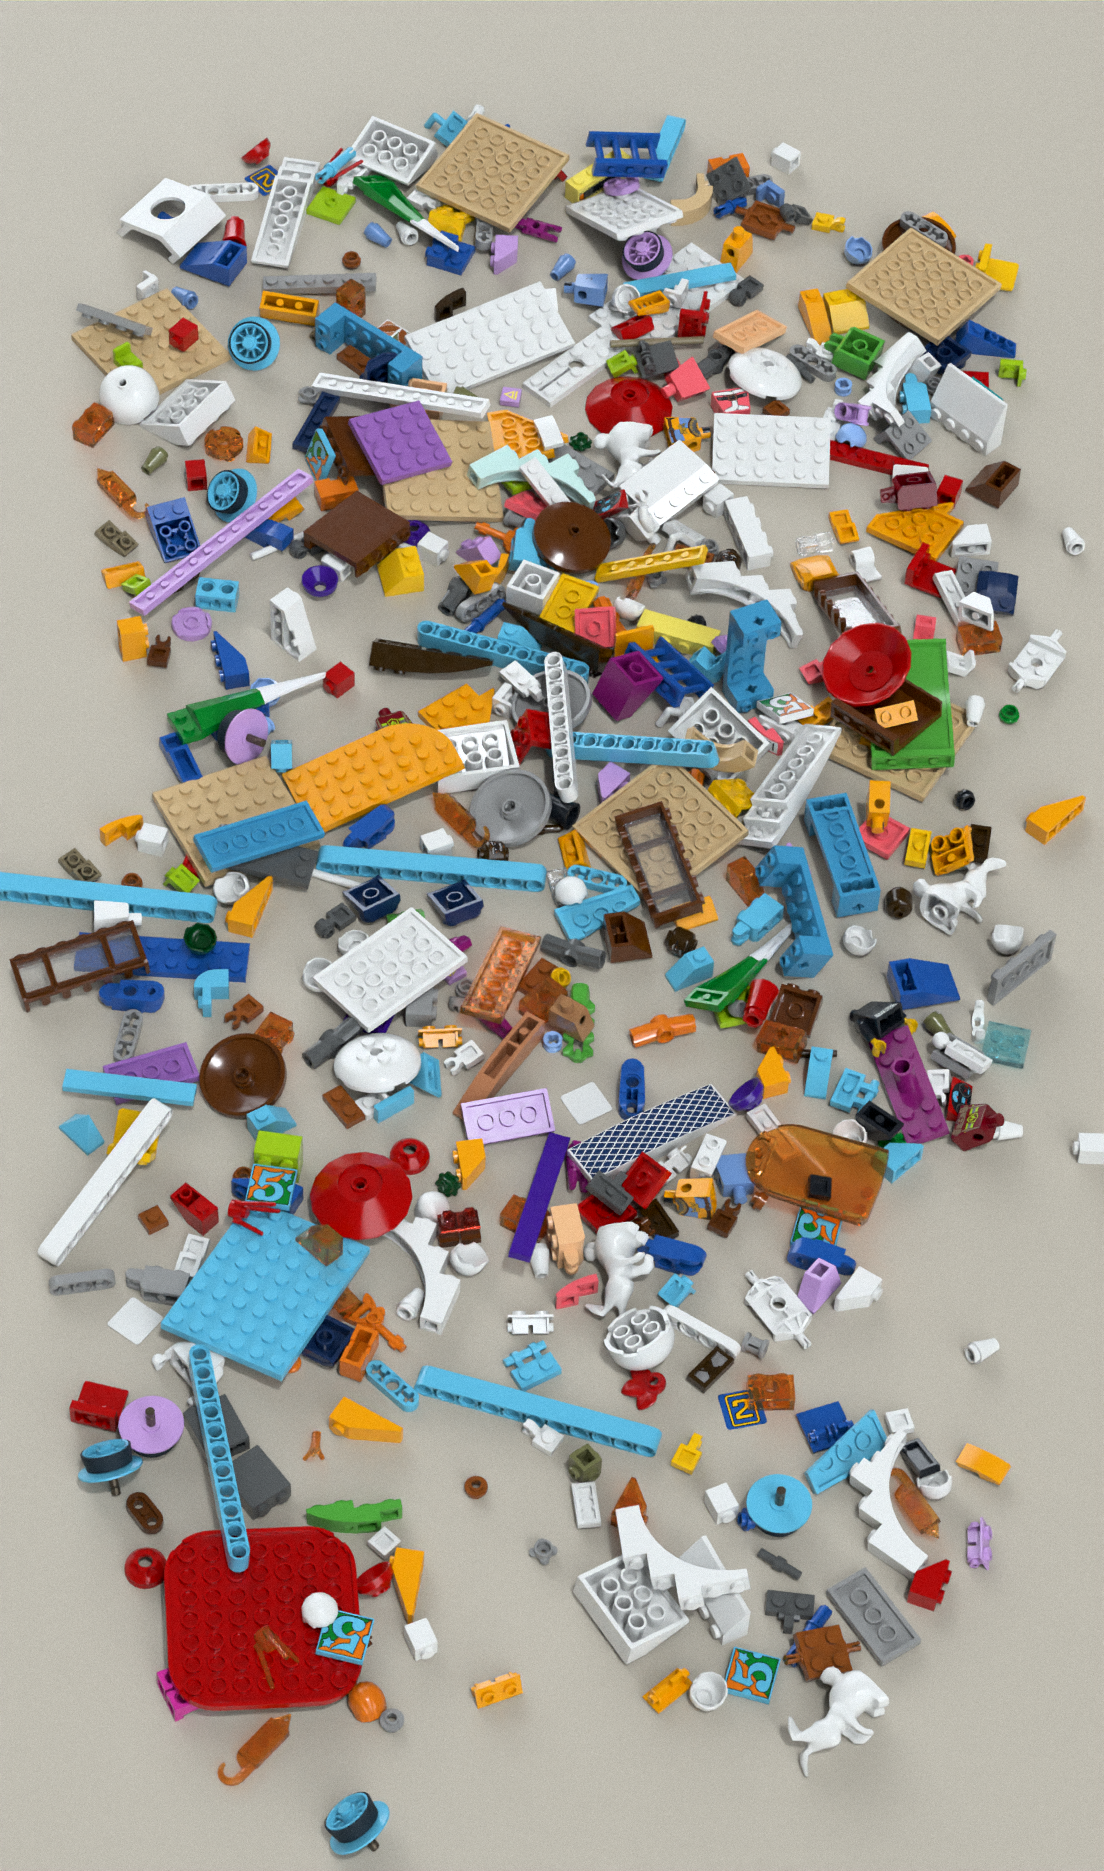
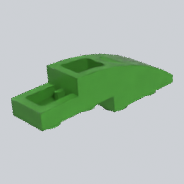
(344, 1518)

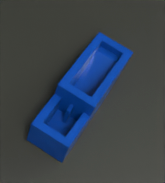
(272, 534)
(179, 758)

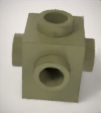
(585, 1464)

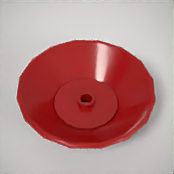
(627, 401)
(860, 651)
(362, 1211)

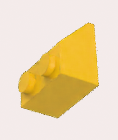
(845, 311)
(401, 572)

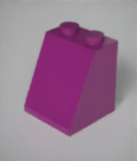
(626, 684)

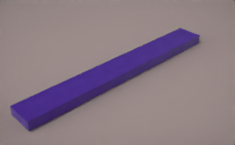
(539, 1197)

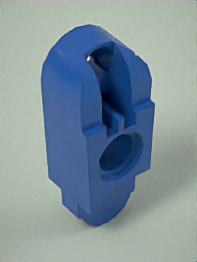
(371, 828)
(133, 994)
(631, 1075)
(807, 1251)
(675, 1255)

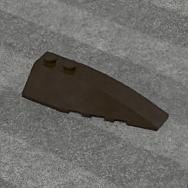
(562, 640)
(412, 658)

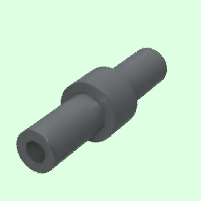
(802, 369)
(779, 1564)

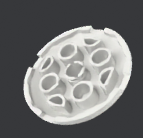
(765, 373)
(377, 1062)

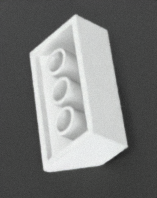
(726, 1613)

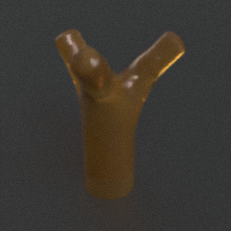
(314, 1446)

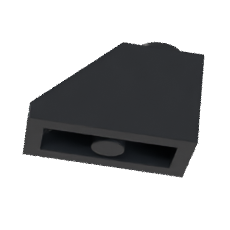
(878, 1122)

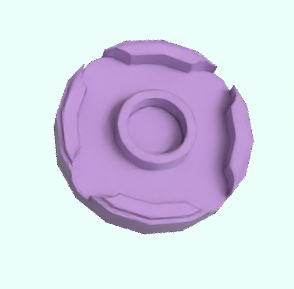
(618, 186)
(191, 624)

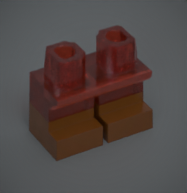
(464, 1222)

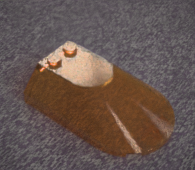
(786, 1156)

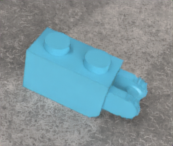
(915, 399)
(522, 546)
(757, 920)

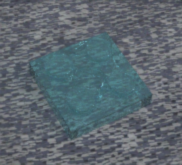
(1006, 1044)

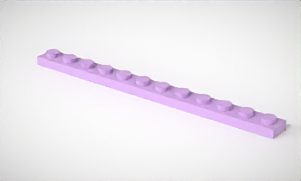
(221, 542)

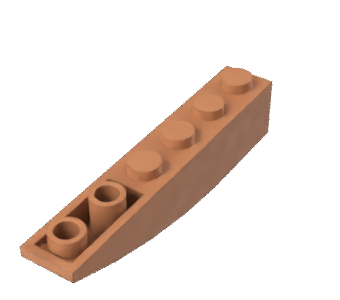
(504, 1060)

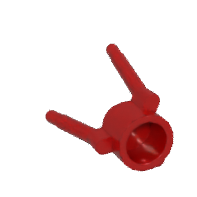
(333, 180)
(241, 1209)

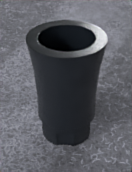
(564, 813)

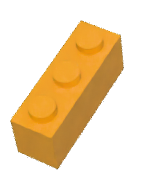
(289, 308)

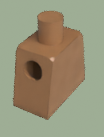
(568, 1015)

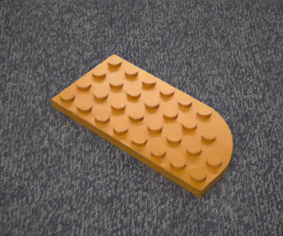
(372, 772)

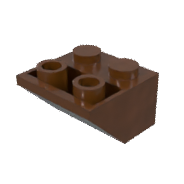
(995, 483)
(625, 937)

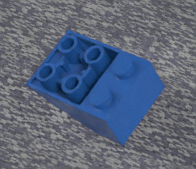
(216, 260)
(172, 529)
(921, 983)

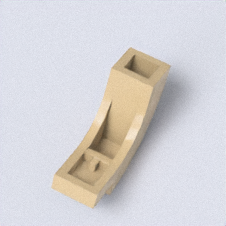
(696, 206)
(733, 757)

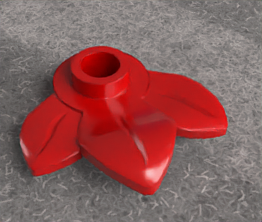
(641, 1387)

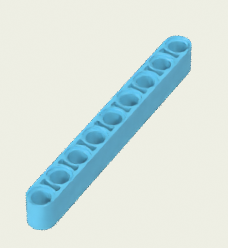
(469, 643)
(644, 750)

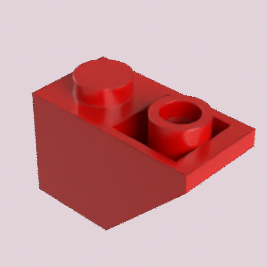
(195, 1208)
(928, 1584)

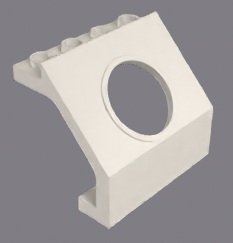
(179, 232)

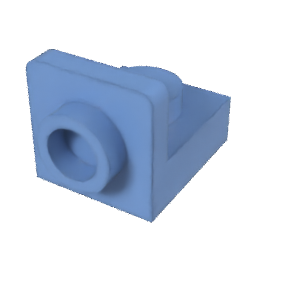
(771, 192)

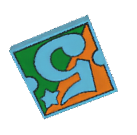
(320, 455)
(272, 1185)
(816, 1225)
(346, 1638)
(752, 1675)

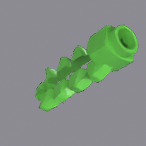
(580, 994)

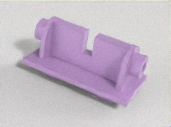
(979, 1535)

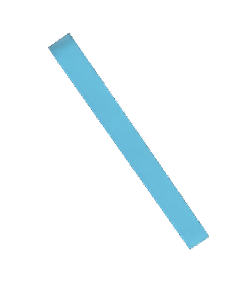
(431, 868)
(82, 894)
(523, 1405)
(219, 1465)

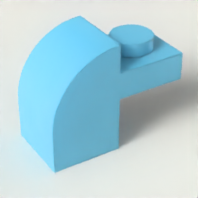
(708, 664)
(210, 986)

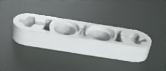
(222, 189)
(701, 1332)

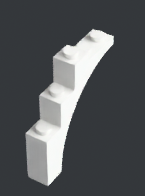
(885, 383)
(726, 580)
(431, 1262)
(875, 1508)
(666, 1570)

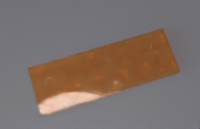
(500, 975)

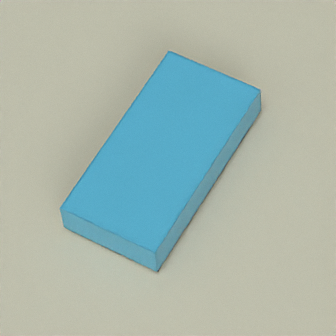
(393, 1104)

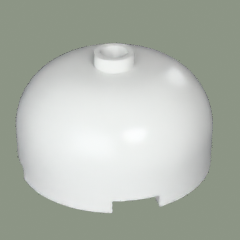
(129, 394)
(640, 1338)

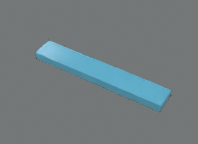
(696, 277)
(129, 1087)

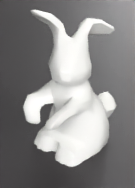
(627, 444)
(944, 901)
(615, 1252)
(848, 1699)

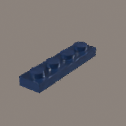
(324, 407)

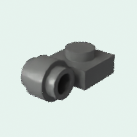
(796, 213)
(748, 287)
(299, 551)
(337, 917)

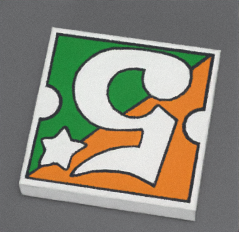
(785, 708)

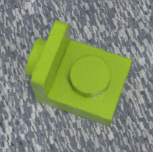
(123, 356)
(621, 363)
(1012, 369)
(136, 584)
(181, 879)

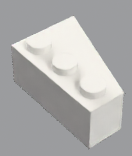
(290, 625)

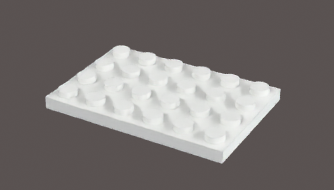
(624, 214)
(771, 450)
(390, 969)

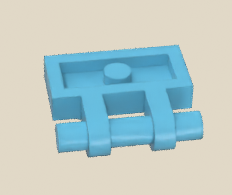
(848, 1088)
(534, 1372)

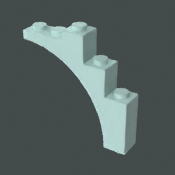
(504, 466)

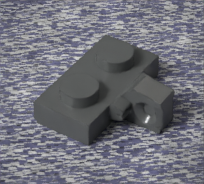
(610, 1191)
(789, 1607)

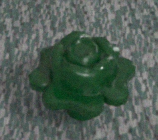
(580, 442)
(448, 1184)

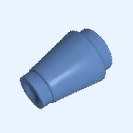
(377, 234)
(563, 266)
(185, 297)

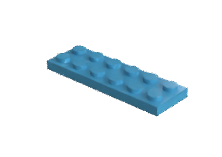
(258, 836)

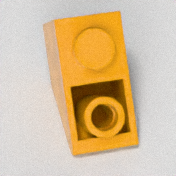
(477, 575)
(773, 1075)
(470, 1160)

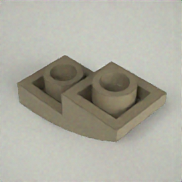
(115, 539)
(78, 867)

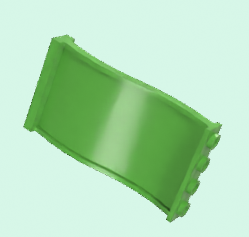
(935, 744)

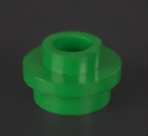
(1009, 714)

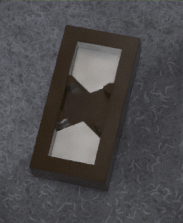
(710, 1369)

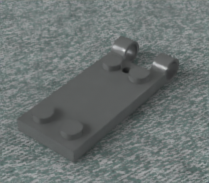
(288, 866)

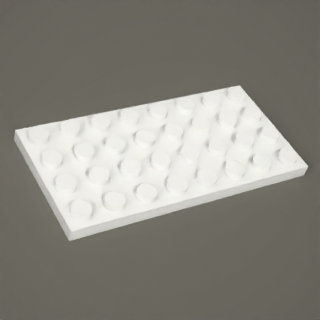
(491, 339)

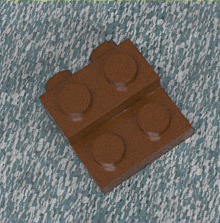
(797, 1007)

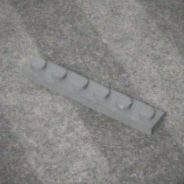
(316, 283)

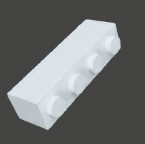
(747, 533)

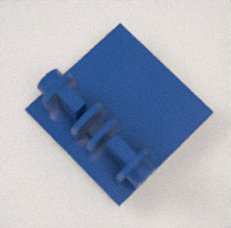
(824, 1425)

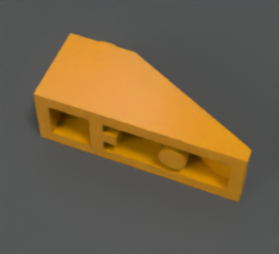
(814, 315)
(1053, 818)
(249, 909)
(362, 1424)
(407, 1576)

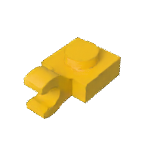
(826, 223)
(688, 1456)

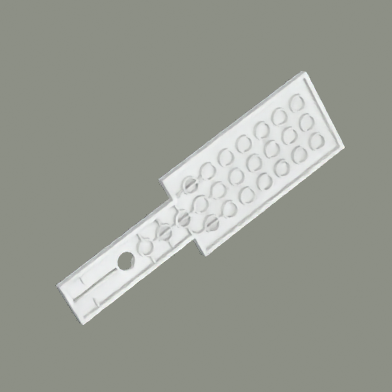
(596, 349)

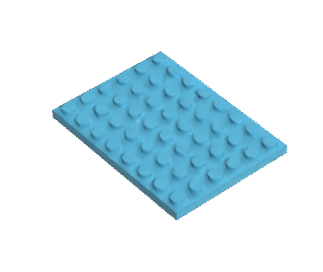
(262, 1294)

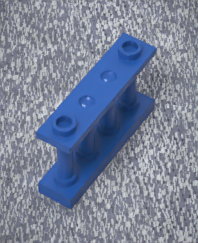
(626, 167)
(682, 670)

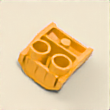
(812, 569)
(952, 850)

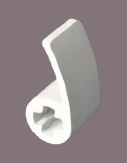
(863, 562)

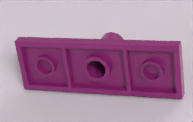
(910, 1088)

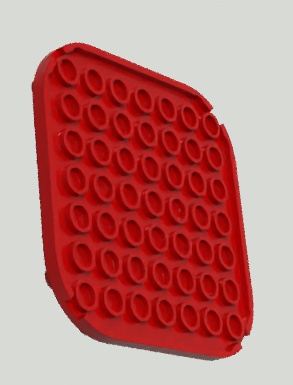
(218, 1612)

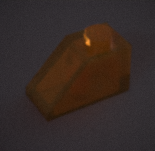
(743, 880)
(322, 1243)
(630, 1497)

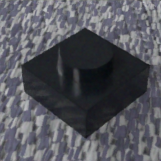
(819, 1187)

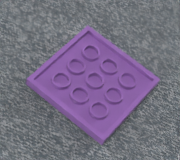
(400, 442)

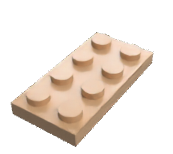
(749, 332)

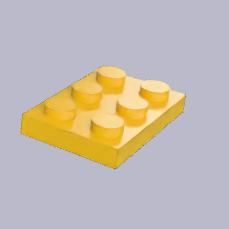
(566, 597)

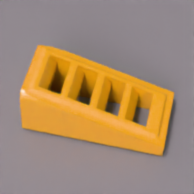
(654, 302)

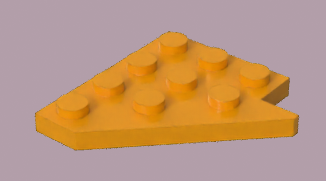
(517, 433)
(917, 526)
(458, 709)

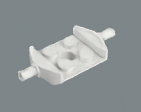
(1038, 650)
(783, 1323)

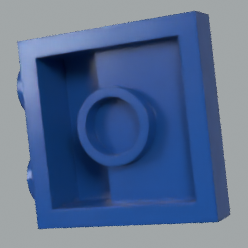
(446, 258)

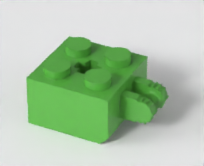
(855, 351)

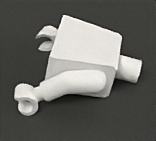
(639, 520)
(179, 1359)

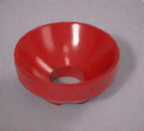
(258, 152)
(410, 1163)
(148, 1576)
(375, 1579)

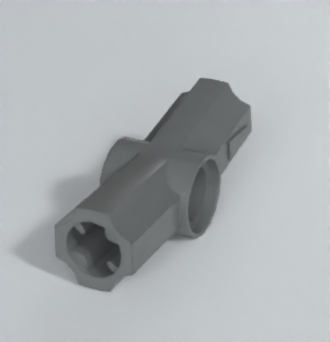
(715, 360)
(456, 593)
(573, 952)
(331, 1042)

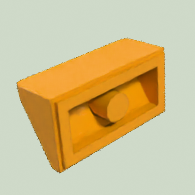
(258, 446)
(117, 575)
(573, 850)
(709, 915)

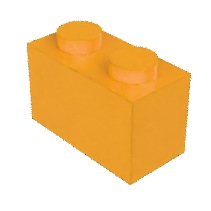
(132, 638)

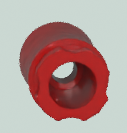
(235, 230)
(760, 999)

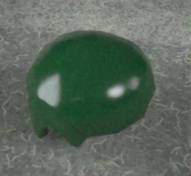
(200, 938)

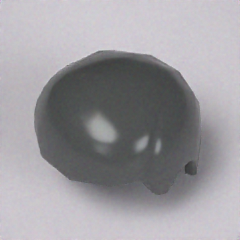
(616, 530)

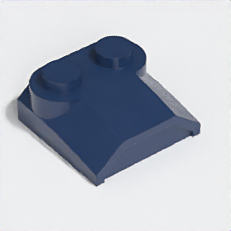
(948, 352)
(377, 368)
(1000, 589)
(373, 899)
(456, 903)
(328, 1342)

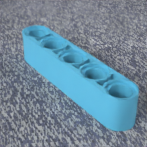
(670, 137)

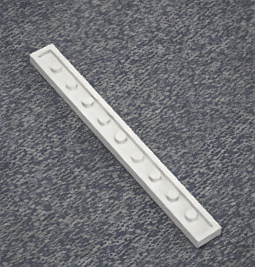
(401, 395)

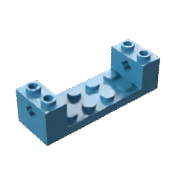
(341, 326)
(745, 655)
(844, 853)
(790, 870)

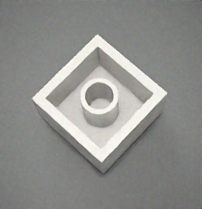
(531, 586)

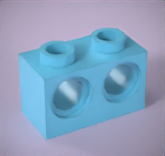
(217, 594)

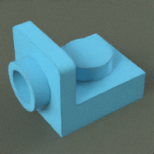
(676, 1290)

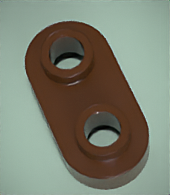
(146, 1514)

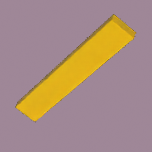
(651, 563)

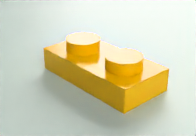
(918, 848)

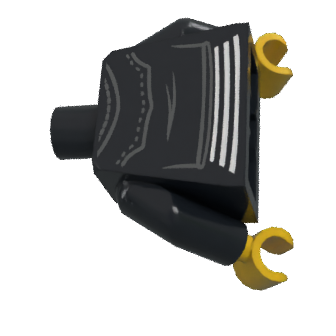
(878, 1020)

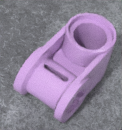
(852, 413)

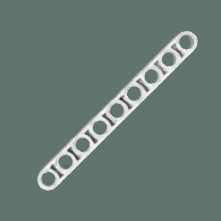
(561, 727)
(105, 1182)

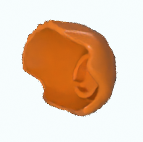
(366, 1701)

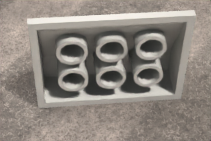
(393, 151)
(189, 410)
(969, 410)
(673, 480)
(720, 724)
(483, 750)
(628, 1608)

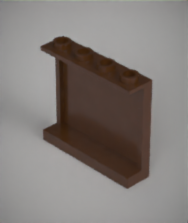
(349, 455)
(358, 532)
(895, 737)

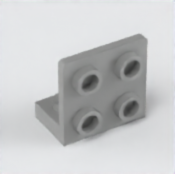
(907, 439)
(968, 572)

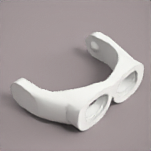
(978, 1015)

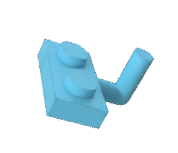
(449, 128)

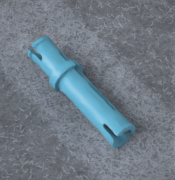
(330, 169)

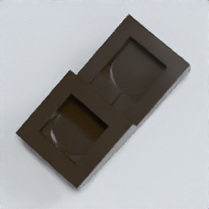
(450, 302)

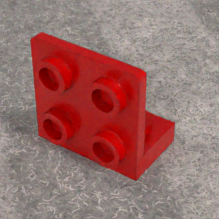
(692, 321)
(922, 569)
(530, 731)
(98, 1406)

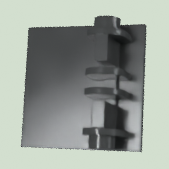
(729, 181)
(656, 358)

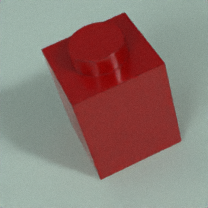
(183, 334)
(196, 475)
(949, 490)
(339, 680)

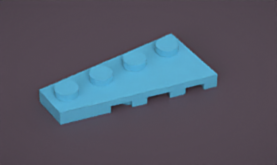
(586, 918)
(857, 1443)

